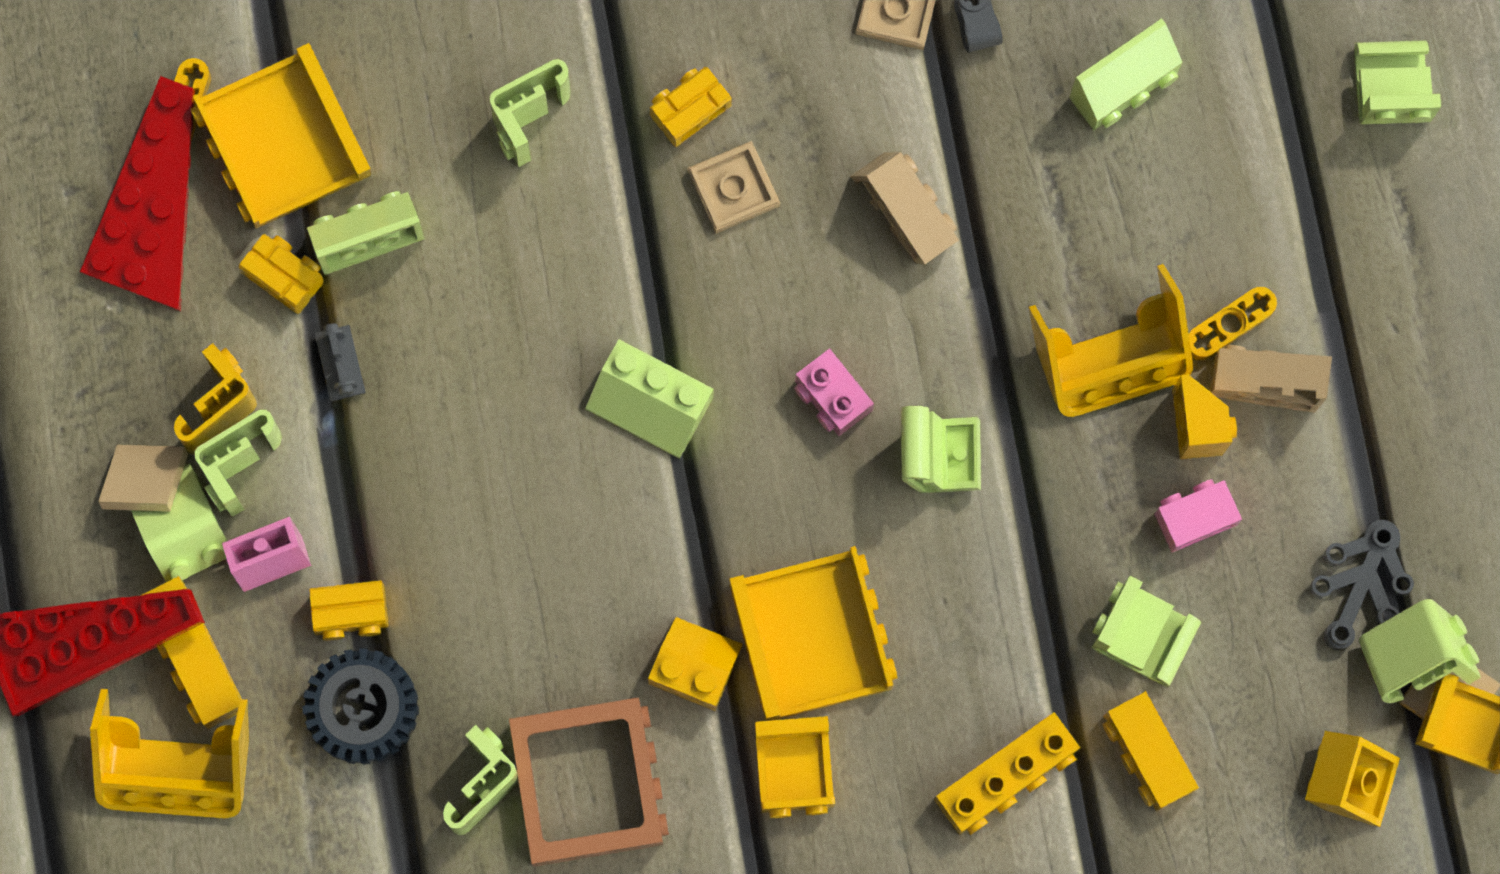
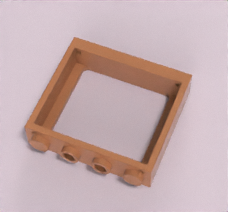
(650, 790)

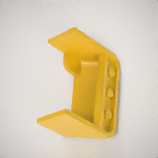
(1120, 362)
(167, 774)

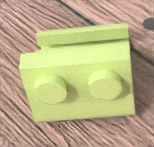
(1394, 83)
(523, 103)
(939, 451)
(232, 453)
(185, 537)
(1144, 632)
(1418, 649)
(489, 784)

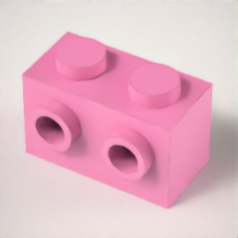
(832, 393)
(1197, 515)
(266, 554)

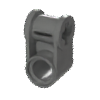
(978, 25)

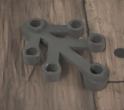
(1364, 579)

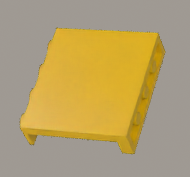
(281, 138)
(813, 635)

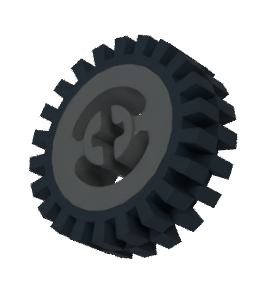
(373, 672)

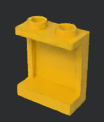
(1463, 724)
(794, 766)

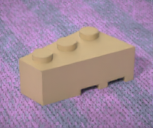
(907, 205)
(1271, 378)

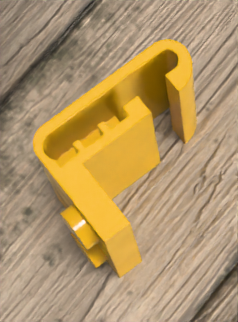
(222, 405)

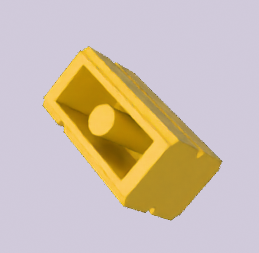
(689, 105)
(281, 272)
(349, 609)

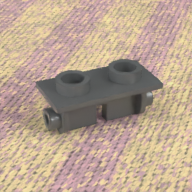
(339, 362)

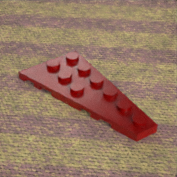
(146, 217)
(70, 644)

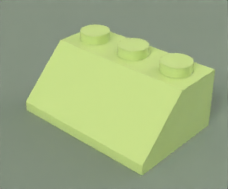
(1127, 76)
(365, 232)
(649, 399)

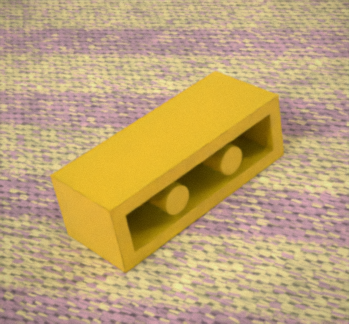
(1149, 752)

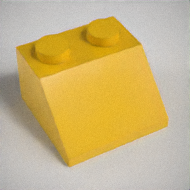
(1201, 420)
(694, 663)
(1352, 778)

